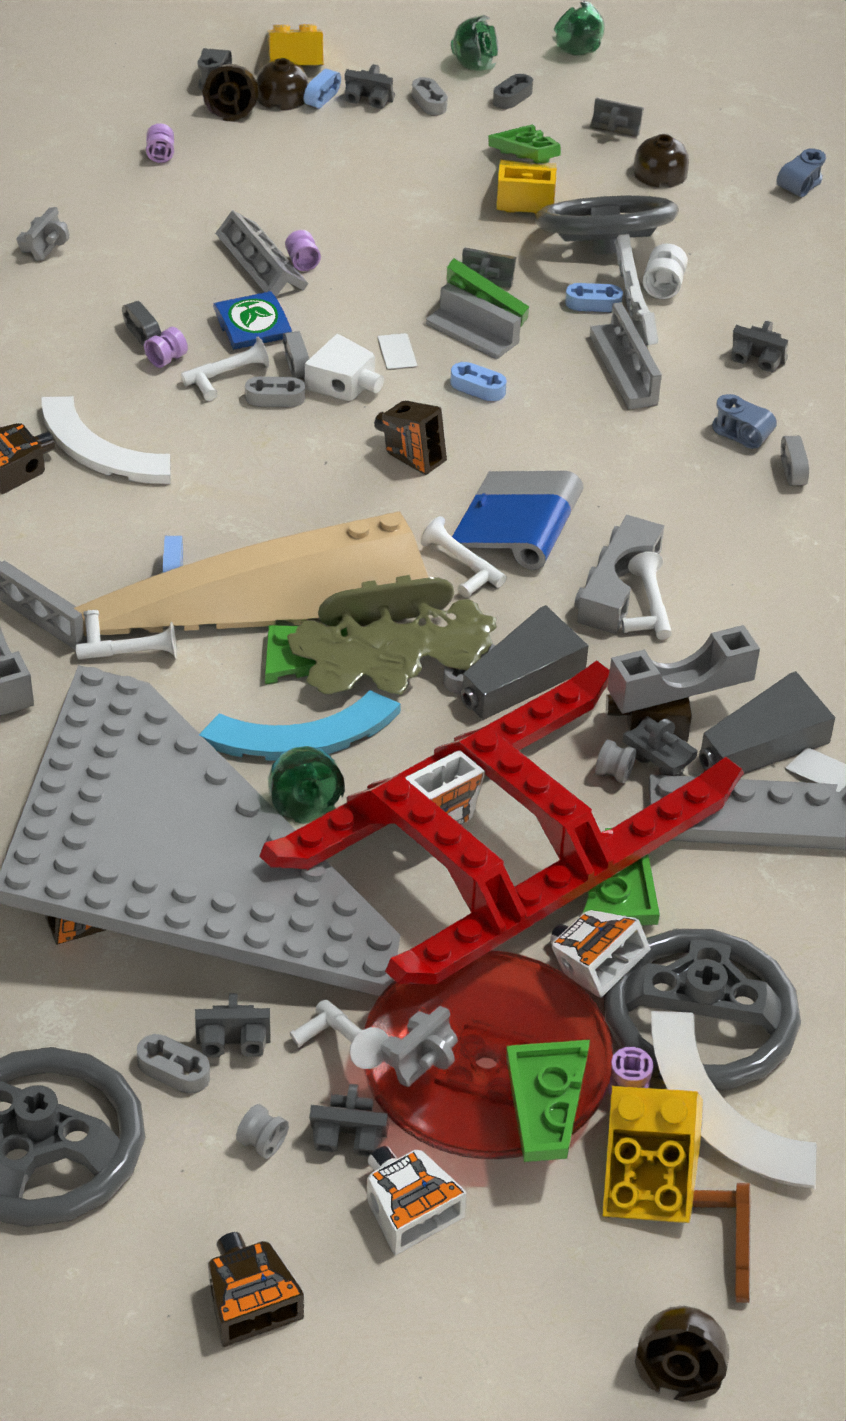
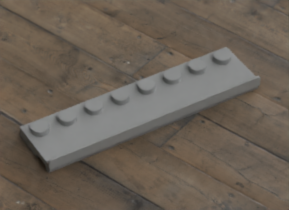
(768, 814)

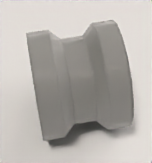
(615, 761)
(262, 1131)

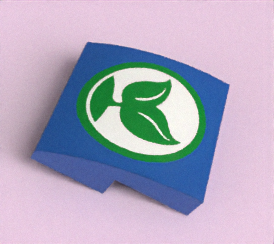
(251, 318)

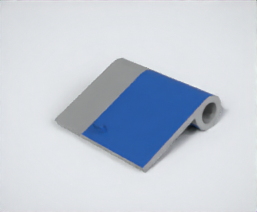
(520, 513)

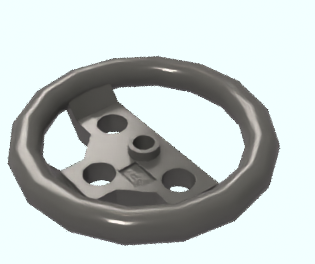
(606, 223)
(710, 991)
(41, 1127)

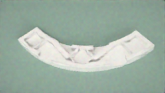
(640, 315)
(97, 453)
(722, 1126)

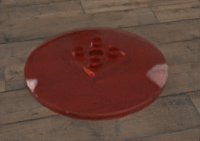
(491, 1006)

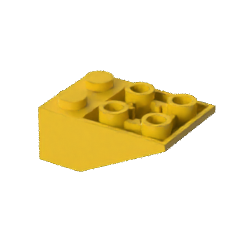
(298, 46)
(525, 186)
(652, 1154)

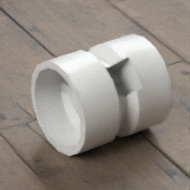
(665, 271)

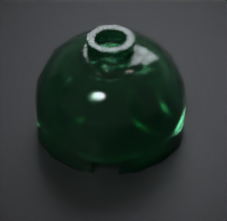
(580, 30)
(475, 43)
(305, 784)

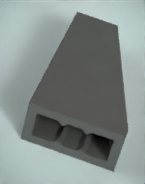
(523, 664)
(770, 727)

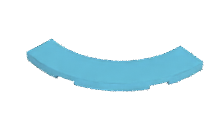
(328, 734)

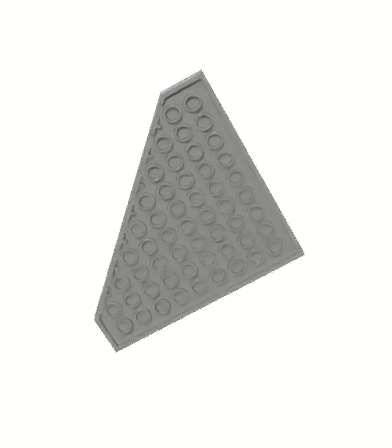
(163, 842)

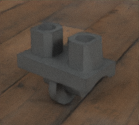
(369, 84)
(617, 116)
(492, 266)
(759, 343)
(660, 746)
(233, 1026)
(330, 1121)

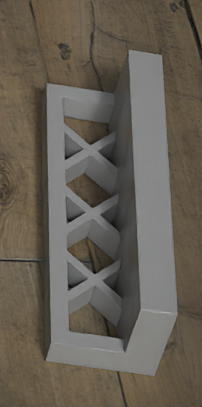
(258, 254)
(627, 359)
(41, 605)

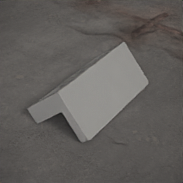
(475, 322)

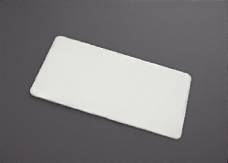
(397, 351)
(819, 768)

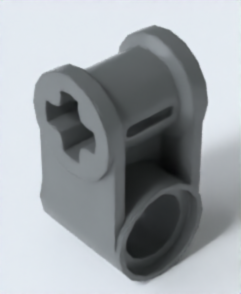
(210, 60)

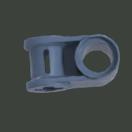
(802, 172)
(744, 422)

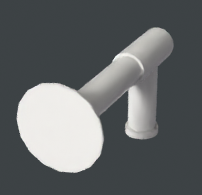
(201, 374)
(437, 534)
(646, 566)
(97, 648)
(365, 1044)

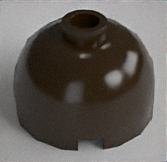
(282, 84)
(230, 92)
(661, 161)
(683, 1353)

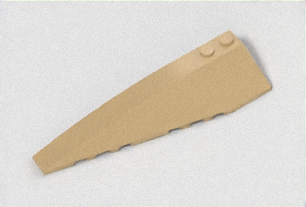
(265, 580)

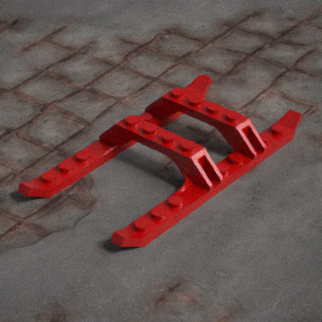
(480, 875)

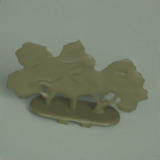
(385, 648)

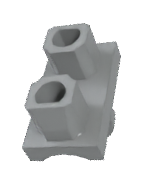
(43, 235)
(425, 1045)

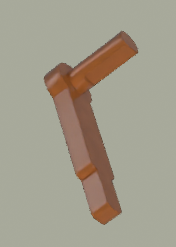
(741, 1201)

